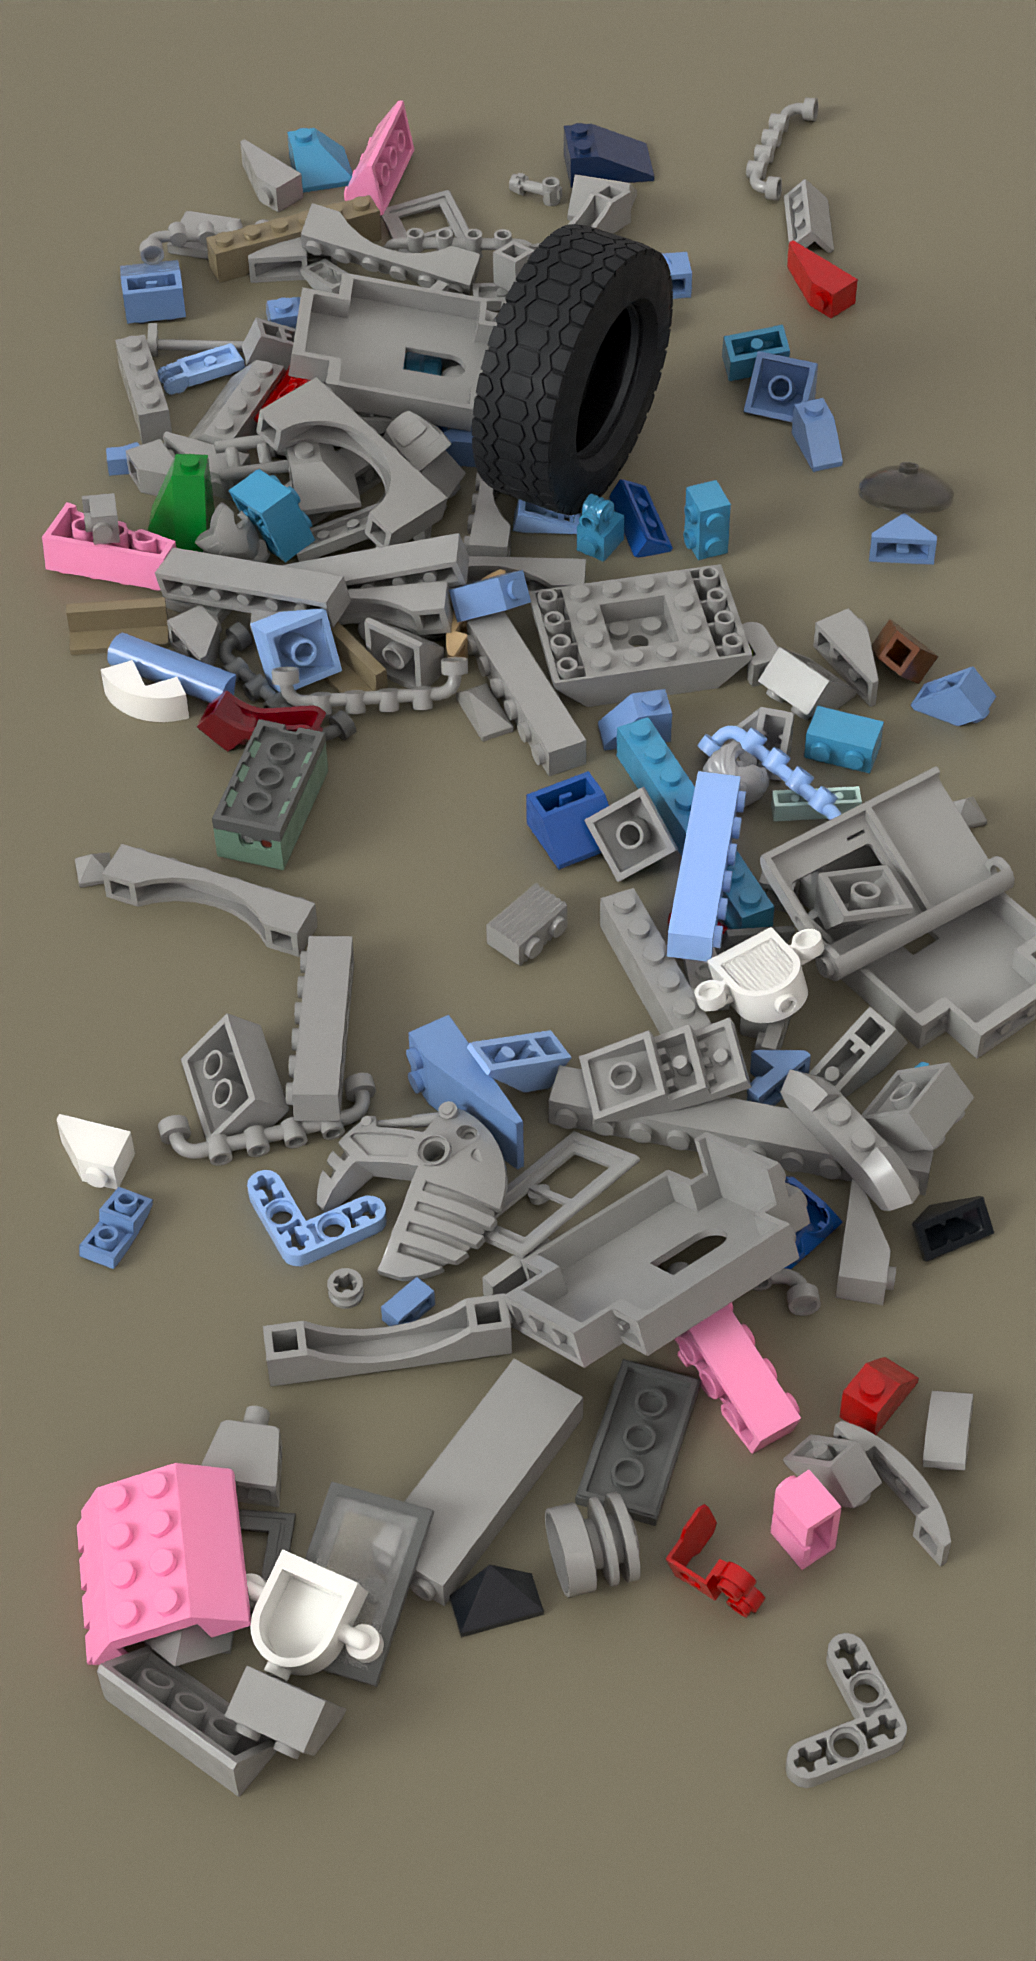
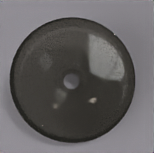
(906, 489)

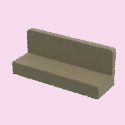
(98, 623)
(358, 666)

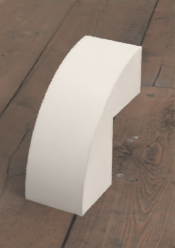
(155, 703)

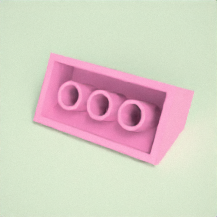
(383, 159)

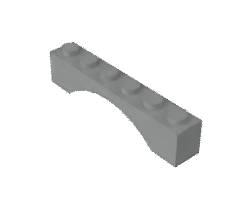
(604, 209)
(331, 235)
(487, 528)
(538, 572)
(415, 607)
(148, 878)
(318, 1352)

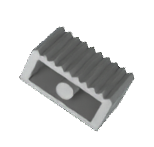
(527, 924)

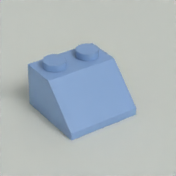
(299, 641)

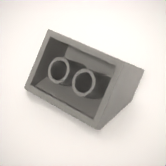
(234, 1078)

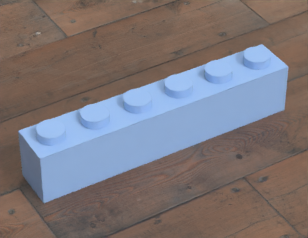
(704, 866)

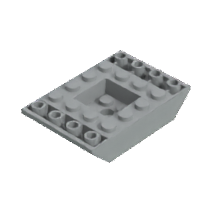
(679, 617)

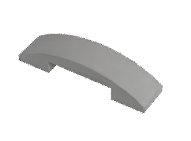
(909, 1485)

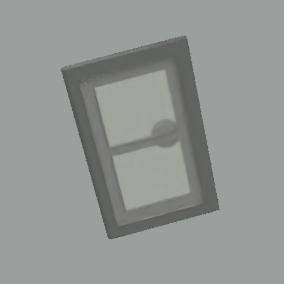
(377, 1546)

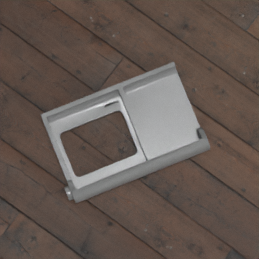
(923, 844)

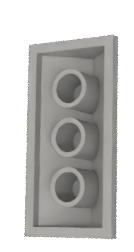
(184, 1716)

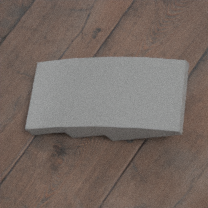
(664, 1071)

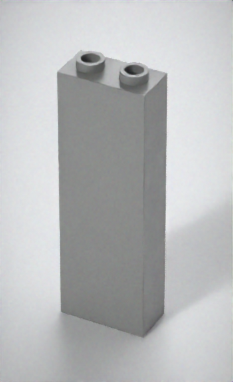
(489, 1473)

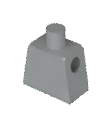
(253, 1454)

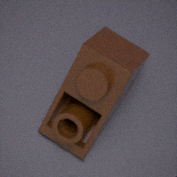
(903, 652)

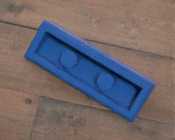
(641, 521)

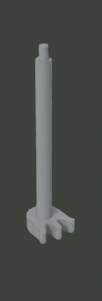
(188, 345)

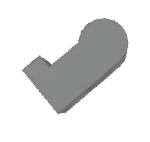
(762, 650)

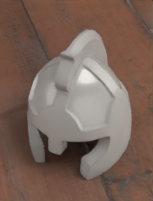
(232, 539)

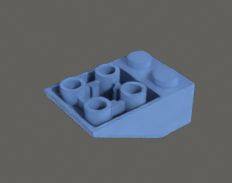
(152, 292)

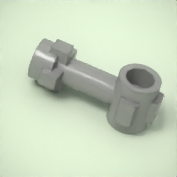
(549, 188)

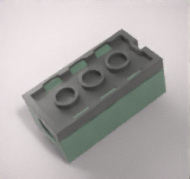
(270, 795)

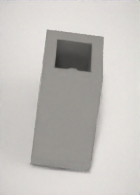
(149, 465)

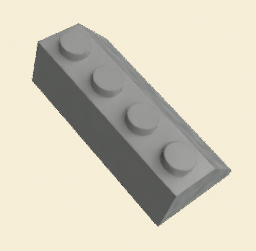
(238, 404)

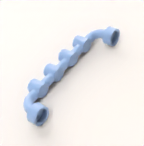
(776, 762)

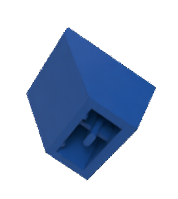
(558, 818)

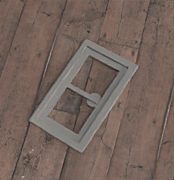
(441, 199)
(615, 1159)

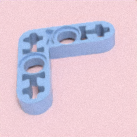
(310, 1232)

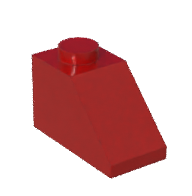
(876, 1394)

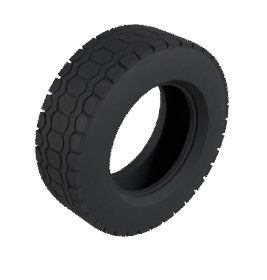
(572, 367)

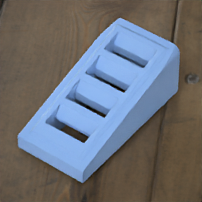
(535, 519)

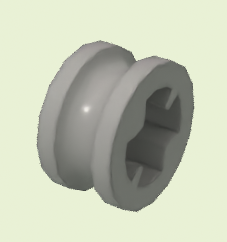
(343, 1278)

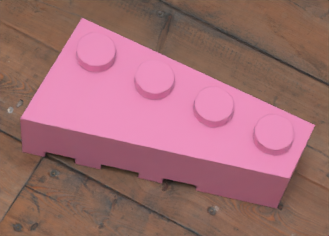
(129, 562)

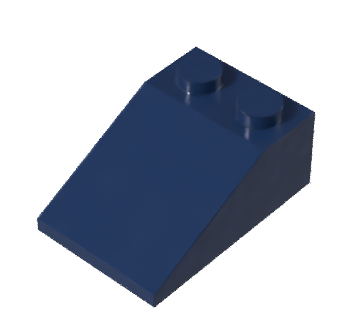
(605, 155)

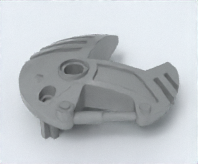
(447, 1199)

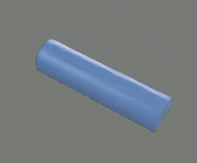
(163, 664)

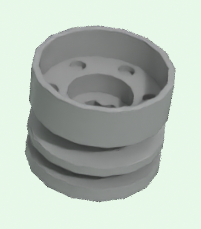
(601, 1542)

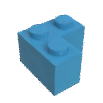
(274, 513)

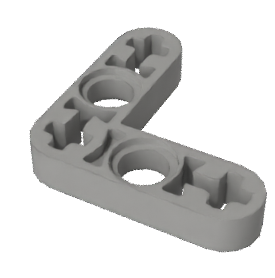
(866, 1718)

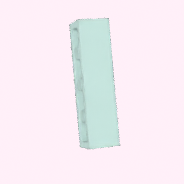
(791, 806)

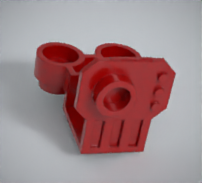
(724, 1576)

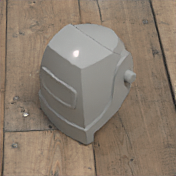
(416, 439)

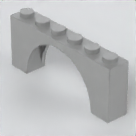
(319, 416)

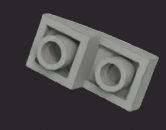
(948, 1430)

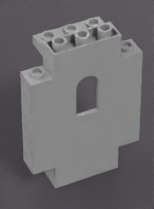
(361, 339)
(966, 983)
(603, 1276)

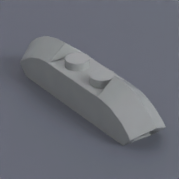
(850, 1140)

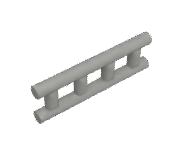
(236, 471)

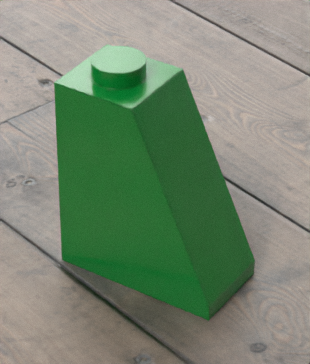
(184, 502)

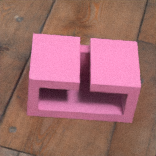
(805, 1518)

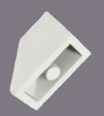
(97, 1150)

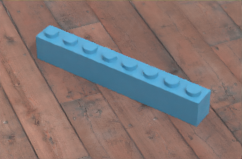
(672, 792)

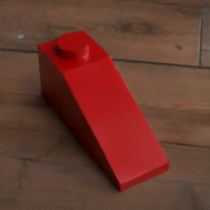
(821, 282)

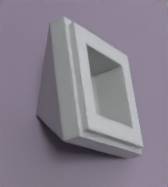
(970, 812)
(90, 868)

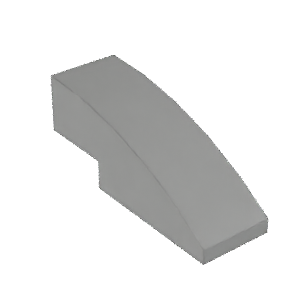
(282, 262)

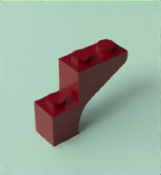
(232, 721)

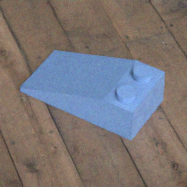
(448, 1072)

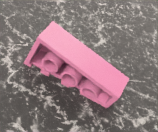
(740, 1378)

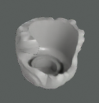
(753, 778)

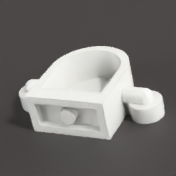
(761, 976)
(307, 1618)

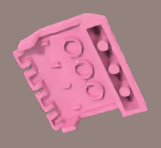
(161, 1558)

